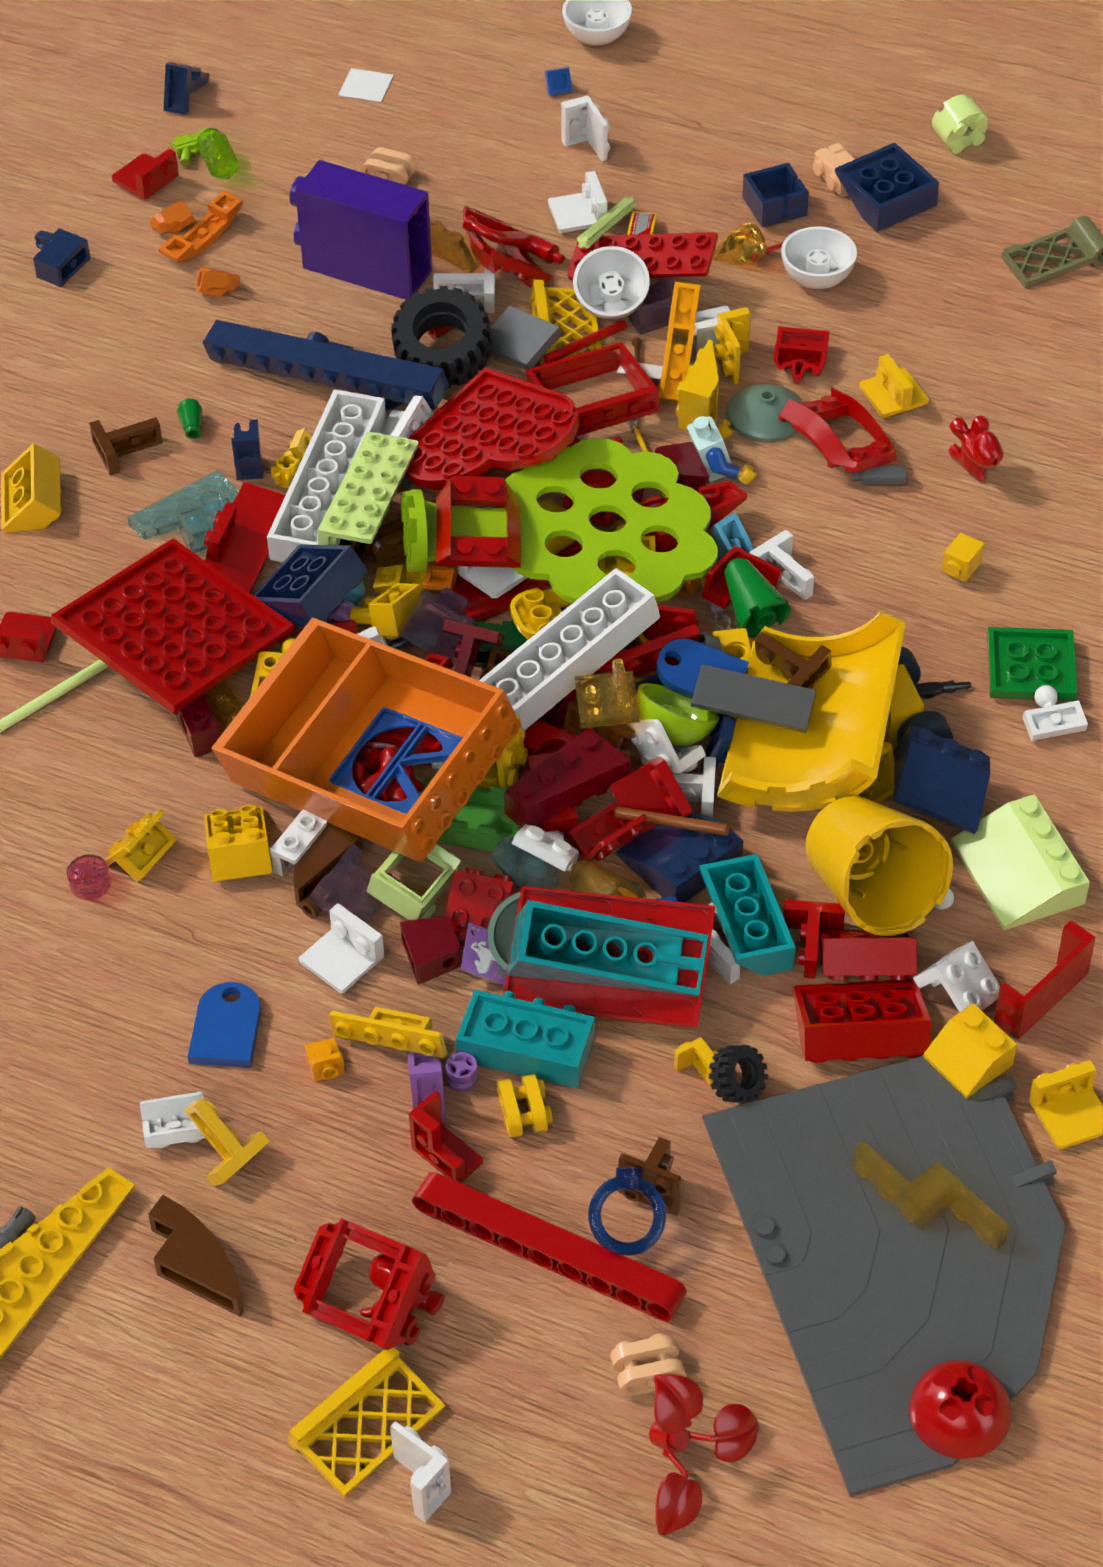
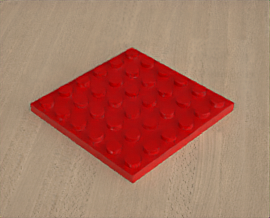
(172, 625)

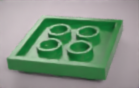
(1029, 658)

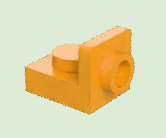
(325, 1059)

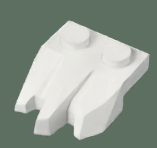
(547, 846)

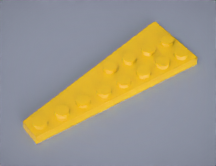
(50, 1249)

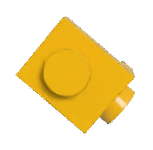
(696, 1054)

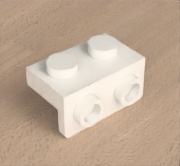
(295, 841)
(166, 1121)

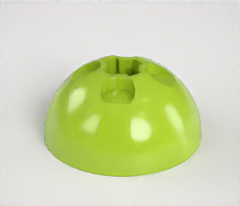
(674, 711)

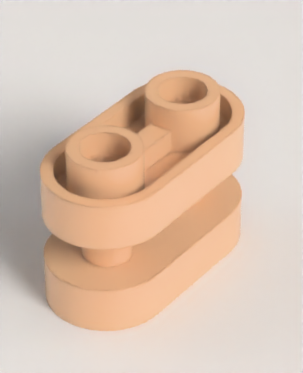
(390, 165)
(643, 1360)

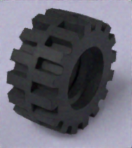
(724, 1073)

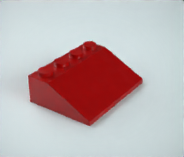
(862, 1020)

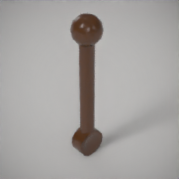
(636, 343)

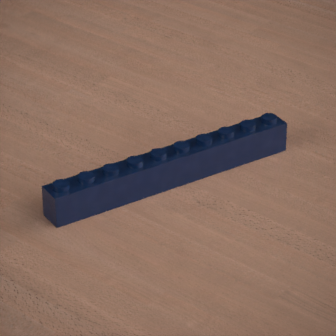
(325, 363)

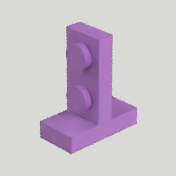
(425, 1078)

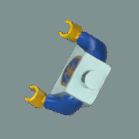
(710, 445)

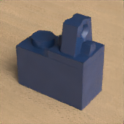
(60, 255)

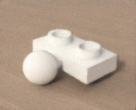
(1053, 719)

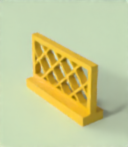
(544, 307)
(340, 1405)

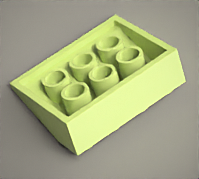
(1022, 864)

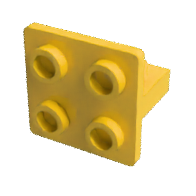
(892, 389)
(142, 845)

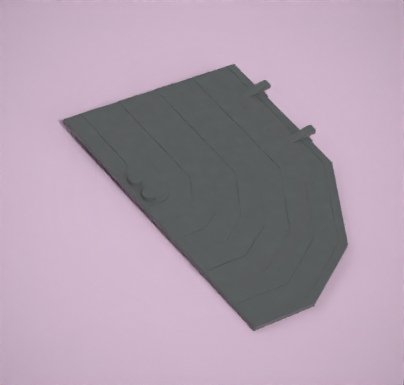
(862, 1286)

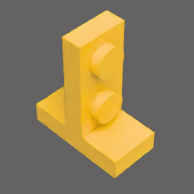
(223, 1140)

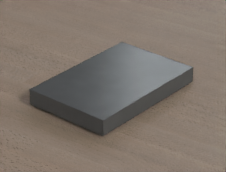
(522, 337)

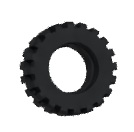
(438, 309)

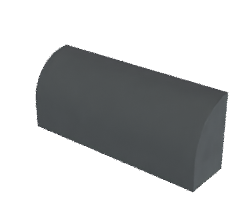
(753, 698)

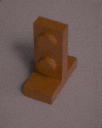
(124, 441)
(792, 665)

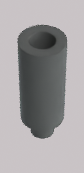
(882, 476)

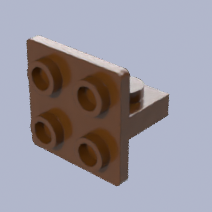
(657, 1172)

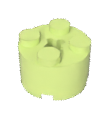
(960, 123)

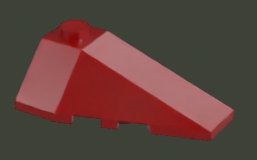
(721, 498)

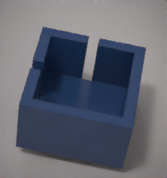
(775, 194)

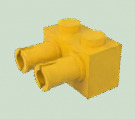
(389, 609)

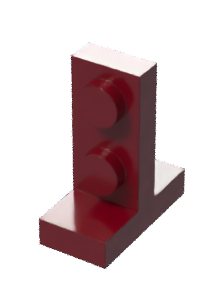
(467, 650)

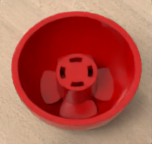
(952, 1421)

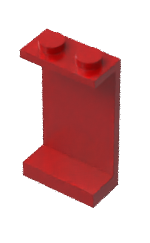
(1019, 1013)

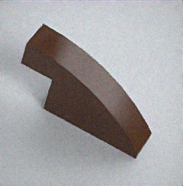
(321, 859)
(193, 1256)

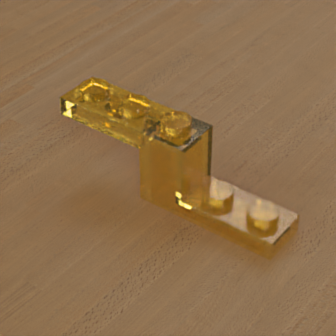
(930, 1195)

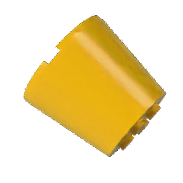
(879, 864)

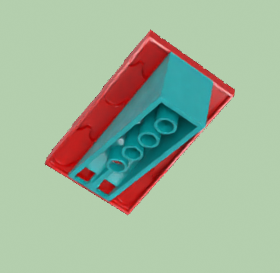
(611, 955)

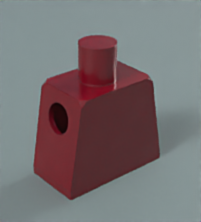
(688, 463)
(432, 946)

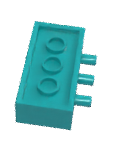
(527, 1037)

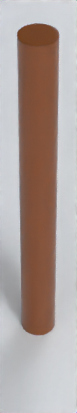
(674, 821)

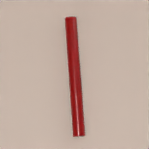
(585, 341)

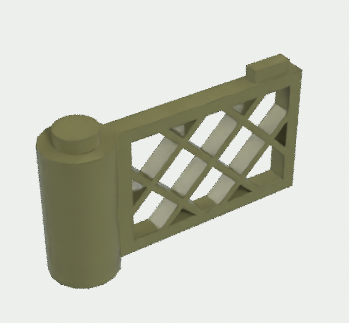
(1084, 241)

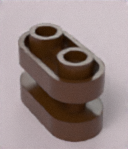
(387, 544)

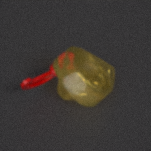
(744, 246)

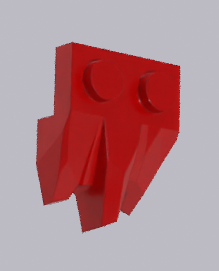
(801, 351)

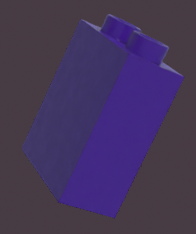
(363, 229)

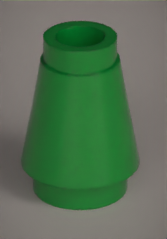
(190, 416)

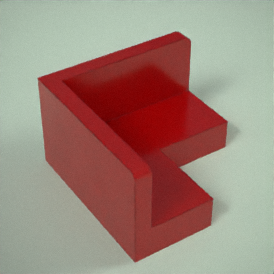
(715, 586)
(438, 1144)

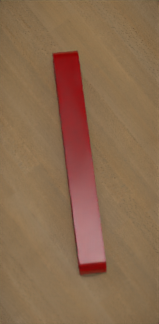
(549, 1246)

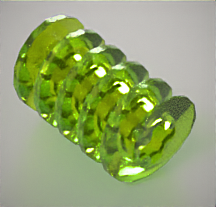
(217, 153)

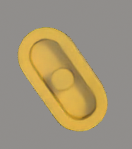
(538, 1114)

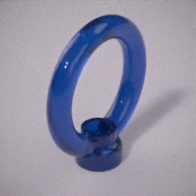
(627, 1180)

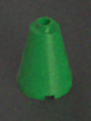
(754, 598)

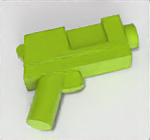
(186, 146)

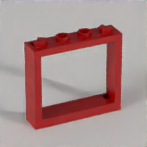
(610, 411)

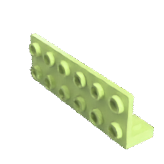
(367, 489)

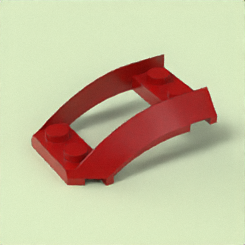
(492, 259)
(810, 421)
(473, 550)
(397, 1294)

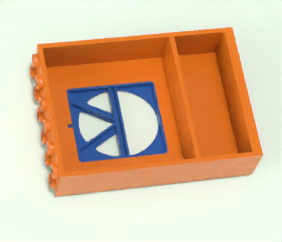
(337, 694)

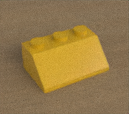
(31, 491)

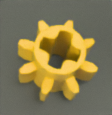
(285, 470)

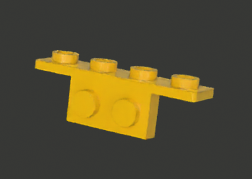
(390, 1029)

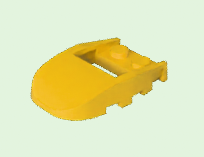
(535, 609)

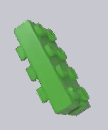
(481, 821)

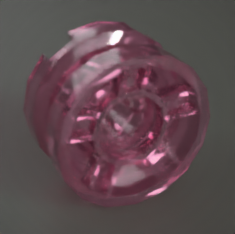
(83, 868)

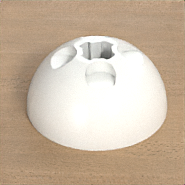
(597, 20)
(818, 257)
(611, 271)

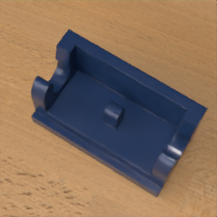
(247, 452)

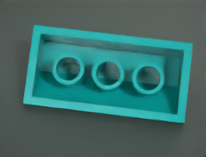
(749, 914)

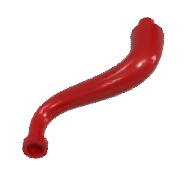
(528, 242)

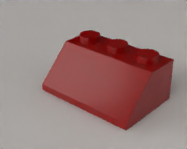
(867, 955)

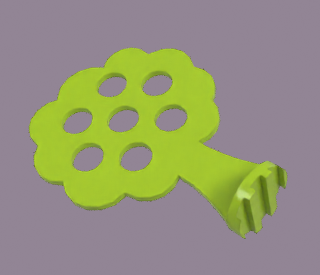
(661, 573)

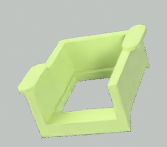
(402, 898)

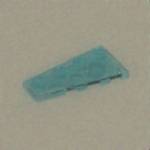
(162, 515)

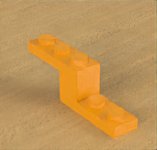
(679, 339)

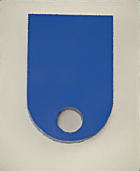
(691, 656)
(225, 1030)

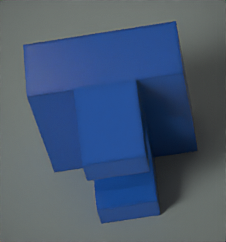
(558, 81)

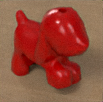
(978, 448)
(394, 791)
(428, 1301)

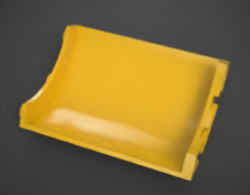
(844, 731)

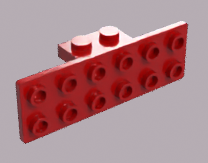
(662, 253)
(240, 534)

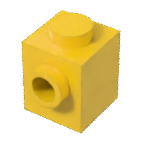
(962, 557)

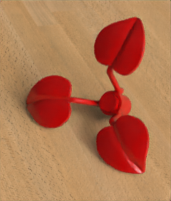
(674, 1405)

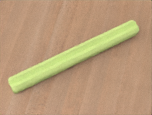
(606, 222)

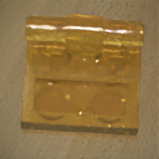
(607, 698)

